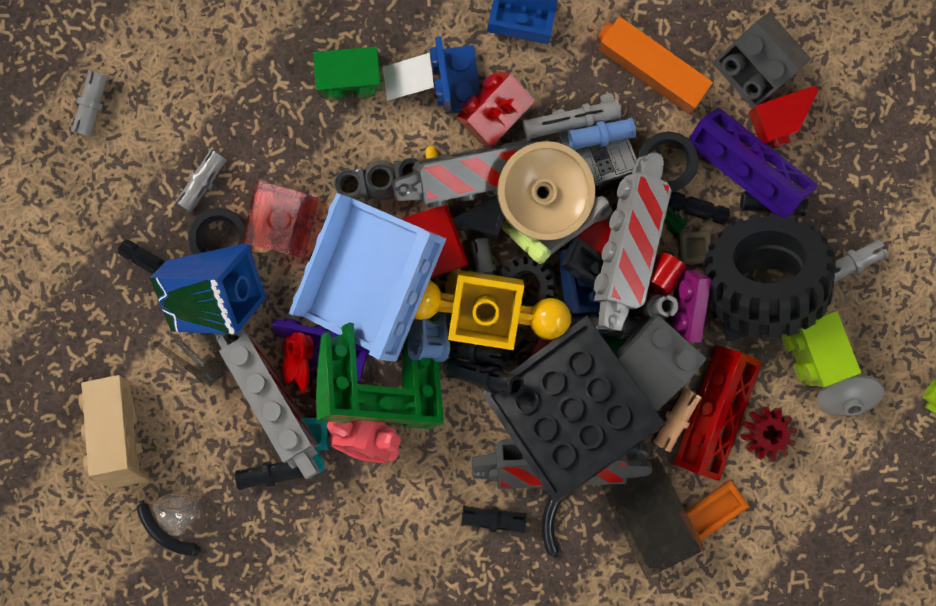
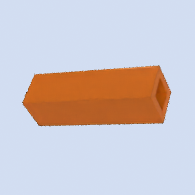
(653, 64)

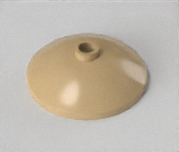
(567, 184)

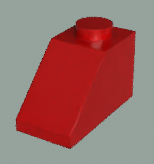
(782, 116)

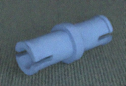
(602, 134)

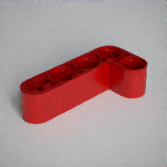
(666, 267)

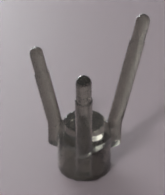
(207, 369)

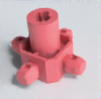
(365, 440)

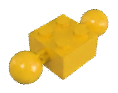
(490, 308)

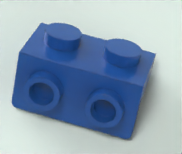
(523, 19)

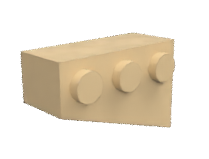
(110, 432)

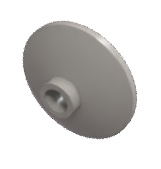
(851, 396)

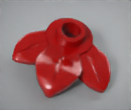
(295, 367)

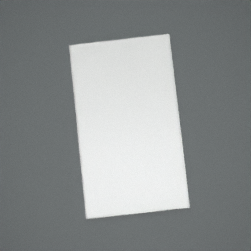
(408, 76)

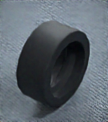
(683, 143)
(207, 217)

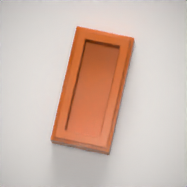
(716, 509)

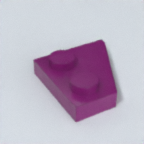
(692, 301)

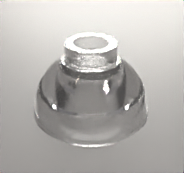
(176, 512)

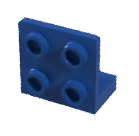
(457, 75)

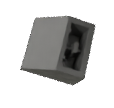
(761, 60)

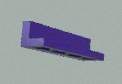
(749, 165)

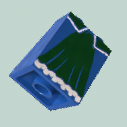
(209, 290)

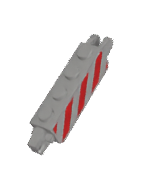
(632, 242)
(270, 401)

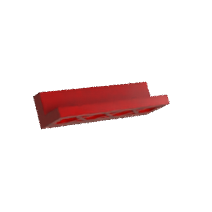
(714, 411)

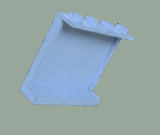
(369, 274)

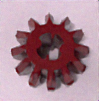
(765, 446)

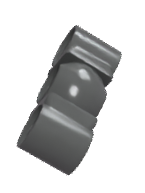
(366, 176)

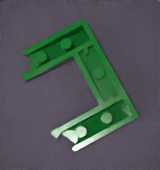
(343, 399)

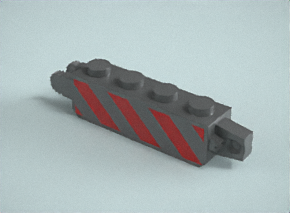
(456, 175)
(512, 470)

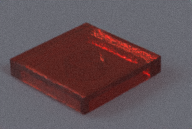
(280, 219)

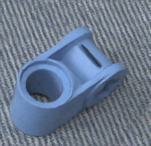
(427, 337)

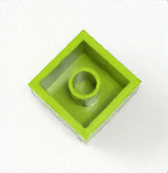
(822, 352)

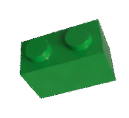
(347, 72)

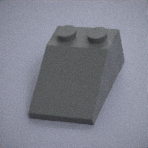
(659, 359)

